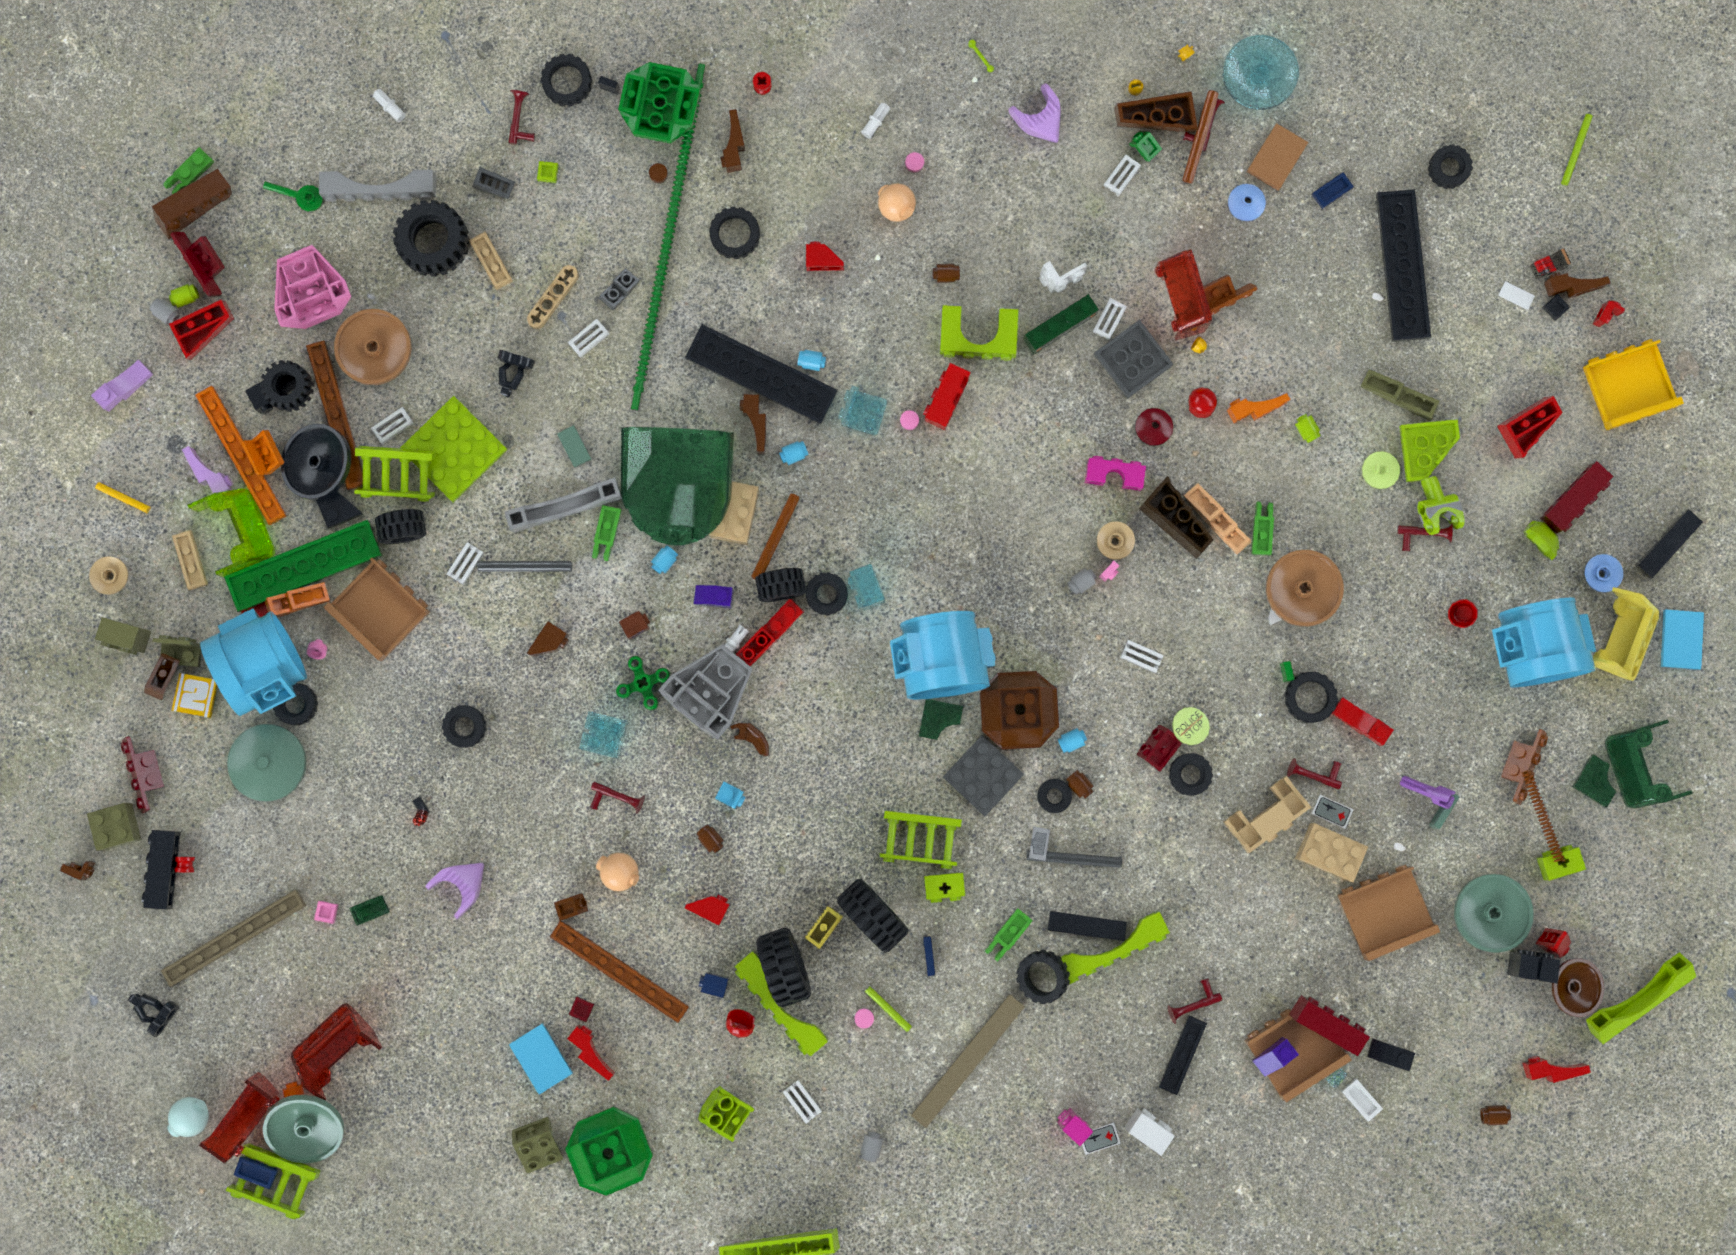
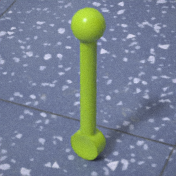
(972, 44)

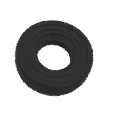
(1066, 795)

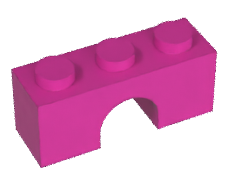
(1131, 473)
(1074, 1126)

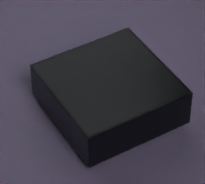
(608, 85)
(1556, 307)

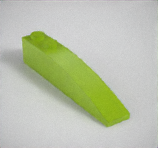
(804, 1243)

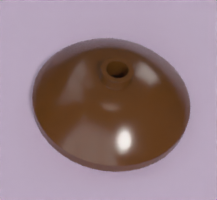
(1585, 990)

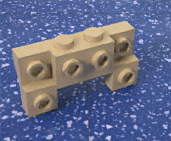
(1270, 821)

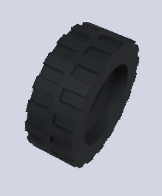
(1460, 156)
(826, 579)
(308, 711)
(449, 726)
(1205, 774)

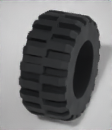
(417, 218)
(872, 915)
(783, 967)

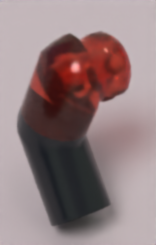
(422, 812)

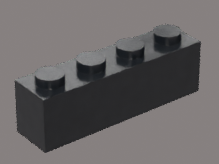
(160, 873)

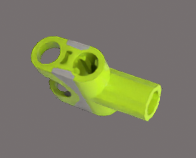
(1439, 506)

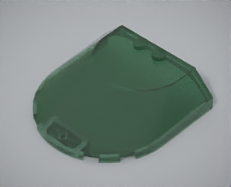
(676, 481)

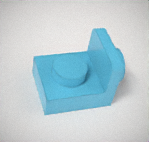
(730, 795)

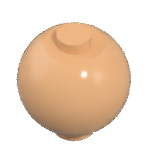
(896, 202)
(618, 871)

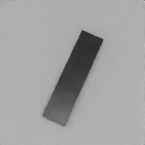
(1087, 926)
(1182, 1055)

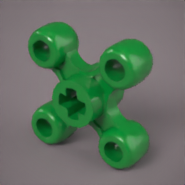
(645, 690)

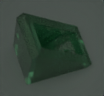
(369, 910)

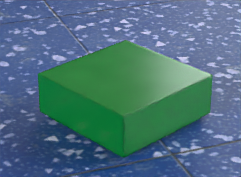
(1287, 671)

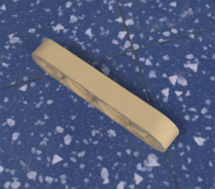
(555, 298)

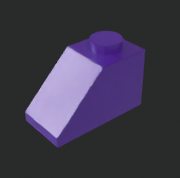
(714, 596)
(1275, 1057)

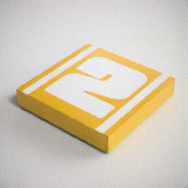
(194, 695)

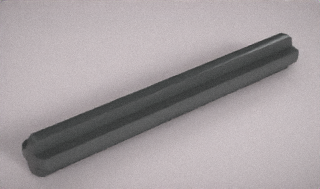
(524, 566)
(1081, 859)

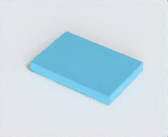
(1682, 639)
(540, 1058)

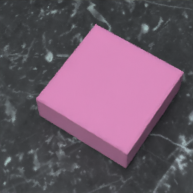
(326, 912)

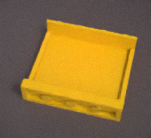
(1631, 384)

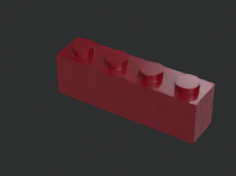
(1577, 497)
(1329, 1025)

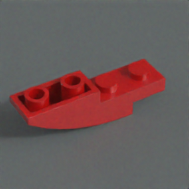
(770, 632)

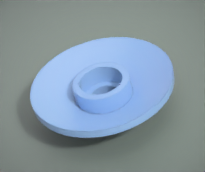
(1243, 210)
(1612, 573)

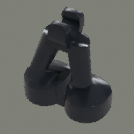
(512, 359)
(157, 1023)

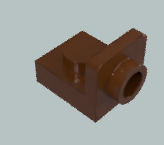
(74, 870)
(571, 906)

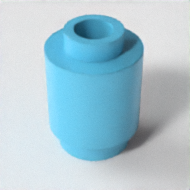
(811, 360)
(793, 452)
(664, 560)
(1072, 740)

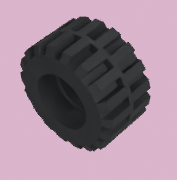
(274, 377)
(400, 526)
(780, 584)

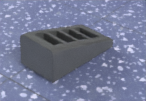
(488, 174)

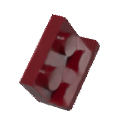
(1159, 747)

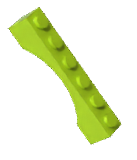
(1147, 930)
(1669, 979)
(806, 1034)

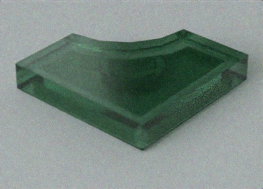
(937, 717)
(1594, 781)

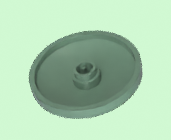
(266, 762)
(1493, 913)
(303, 1128)

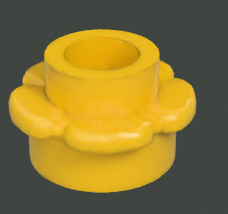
(1185, 52)

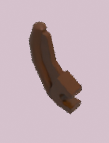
(751, 734)

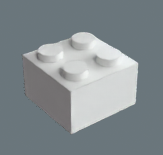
(1150, 1132)

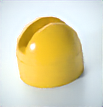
(1135, 91)
(1199, 345)

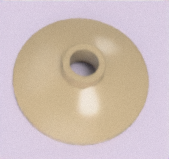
(1125, 539)
(100, 571)

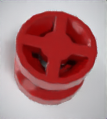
(762, 87)
(184, 864)

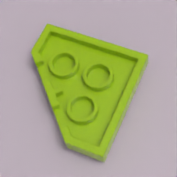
(1426, 446)

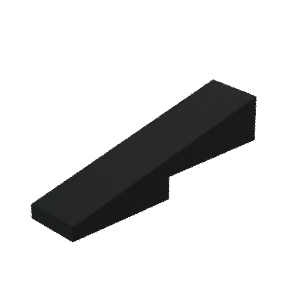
(1669, 544)

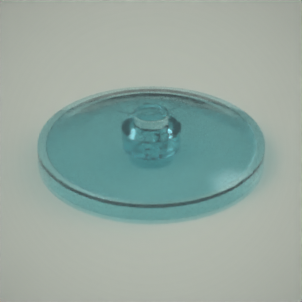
(1260, 72)

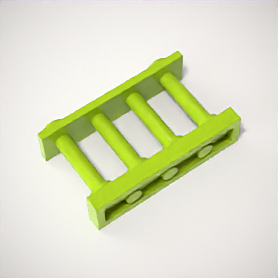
(404, 456)
(912, 821)
(288, 1167)

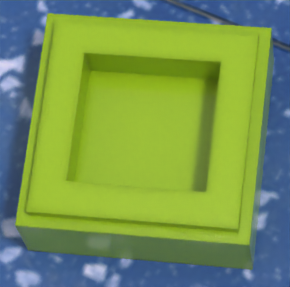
(547, 172)

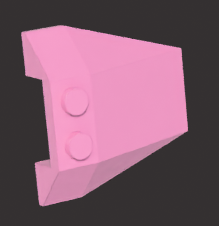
(308, 289)

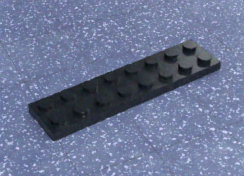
(1403, 265)
(761, 374)

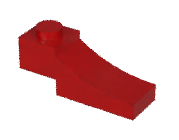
(1362, 722)
(582, 1039)
(1538, 1068)

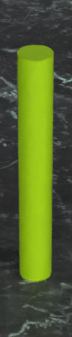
(888, 1009)

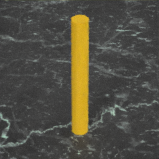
(122, 497)

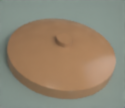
(372, 347)
(1304, 588)

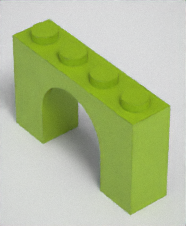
(954, 343)

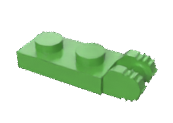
(189, 170)
(606, 530)
(1263, 531)
(1009, 933)

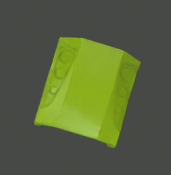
(1543, 537)
(724, 1113)

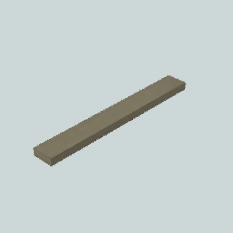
(233, 938)
(967, 1061)

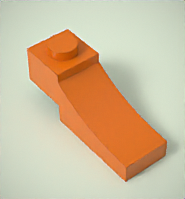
(1244, 408)
(297, 599)

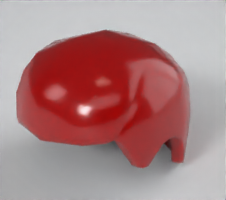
(1202, 402)
(1462, 613)
(740, 1023)

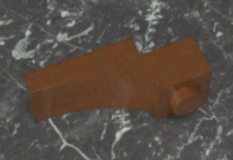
(735, 144)
(1573, 286)
(750, 409)

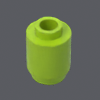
(184, 295)
(1307, 428)

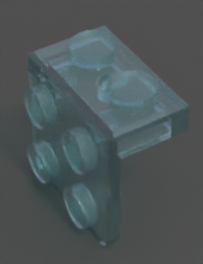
(862, 411)

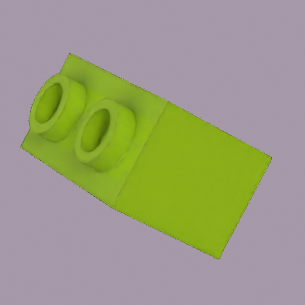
(1572, 864)
(954, 880)

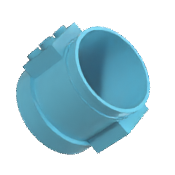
(1544, 642)
(942, 655)
(253, 662)

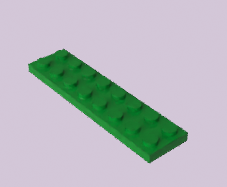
(303, 565)

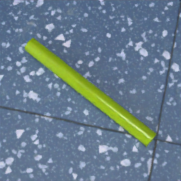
(1576, 150)

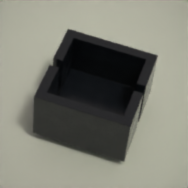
(1538, 967)

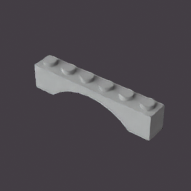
(416, 184)
(586, 499)

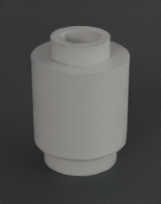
(164, 311)
(1082, 581)
(871, 1146)

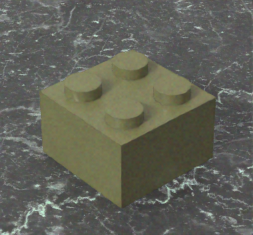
(122, 636)
(114, 826)

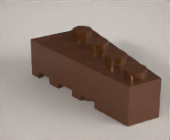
(1163, 113)
(191, 202)

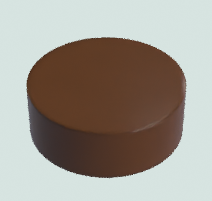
(658, 173)

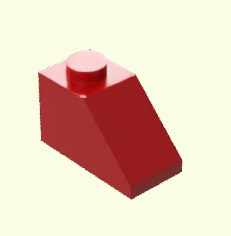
(822, 258)
(710, 908)

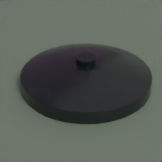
(316, 462)

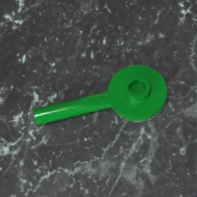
(307, 196)

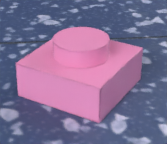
(1110, 572)

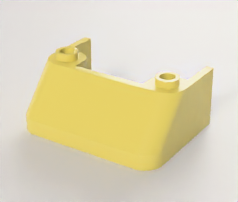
(1629, 636)

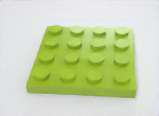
(461, 445)

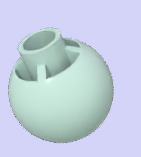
(187, 1117)

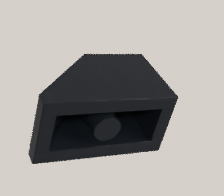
(1391, 1054)

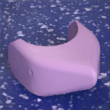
(1043, 124)
(466, 878)

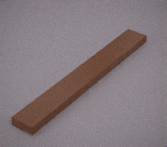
(334, 405)
(619, 971)

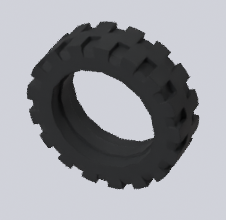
(564, 61)
(738, 213)
(1331, 692)
(1028, 987)

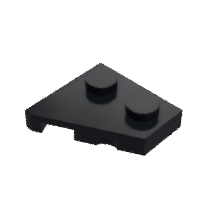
(337, 510)

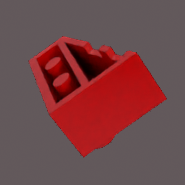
(201, 327)
(946, 396)
(1529, 425)

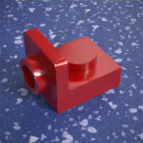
(1606, 312)

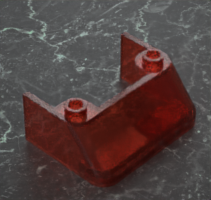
(1185, 294)
(328, 1045)
(241, 1119)

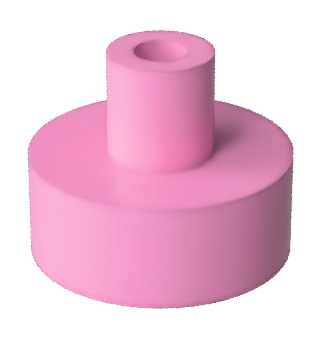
(317, 649)

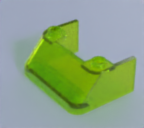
(248, 523)

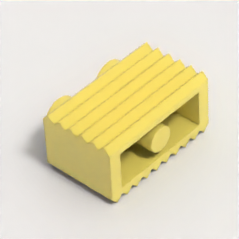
(823, 927)

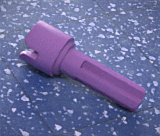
(1440, 795)

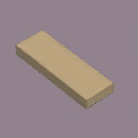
(490, 260)
(189, 560)

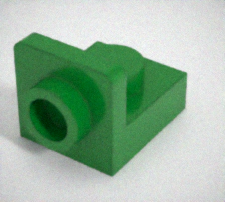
(1146, 145)

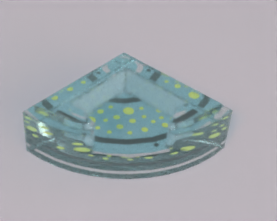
(1336, 1078)

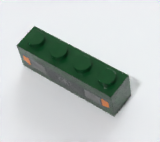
(1061, 324)

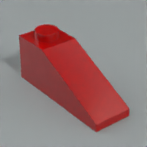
(1554, 942)

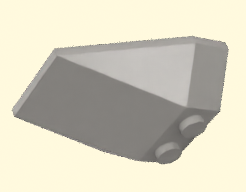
(709, 690)

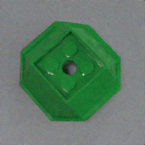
(653, 84)
(612, 1130)

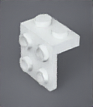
(1051, 279)

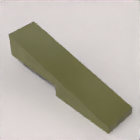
(1400, 395)

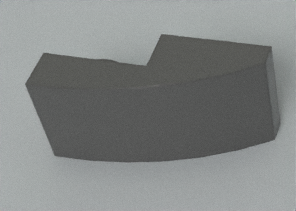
(619, 289)

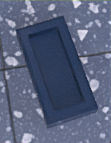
(1332, 190)
(929, 955)
(255, 1172)

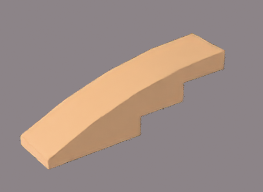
(1217, 519)

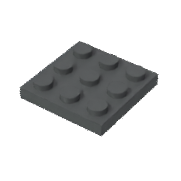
(1133, 359)
(983, 775)

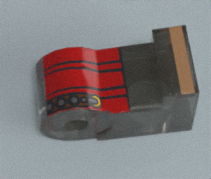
(1550, 264)

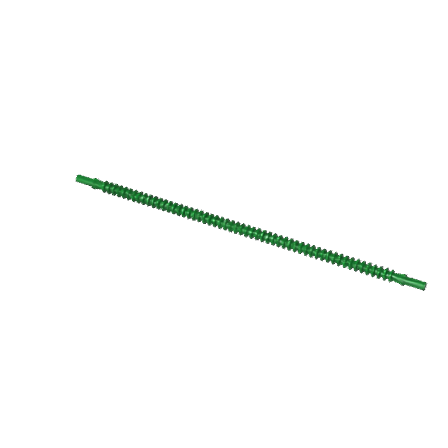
(638, 388)

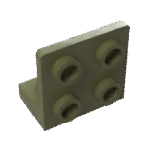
(183, 649)
(536, 1145)

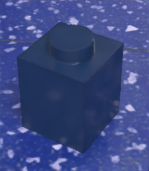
(713, 984)

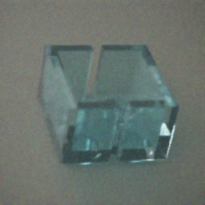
(867, 587)
(603, 735)

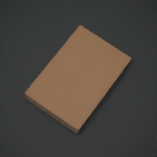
(1277, 157)

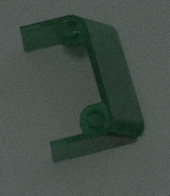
(1631, 769)

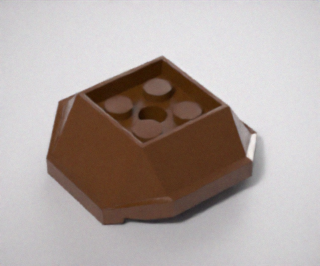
(1013, 730)

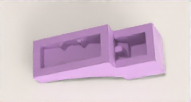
(122, 386)
(205, 476)

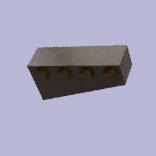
(1173, 516)

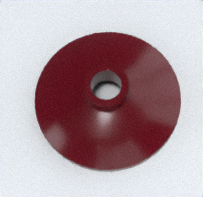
(1147, 433)

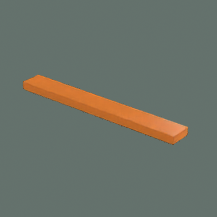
(232, 442)

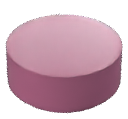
(914, 162)
(909, 420)
(864, 1018)

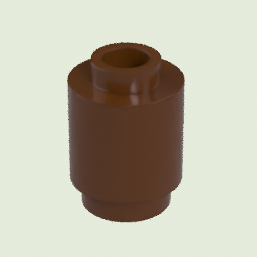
(946, 273)
(1080, 784)
(710, 839)
(1495, 1115)

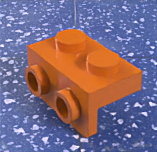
(263, 453)

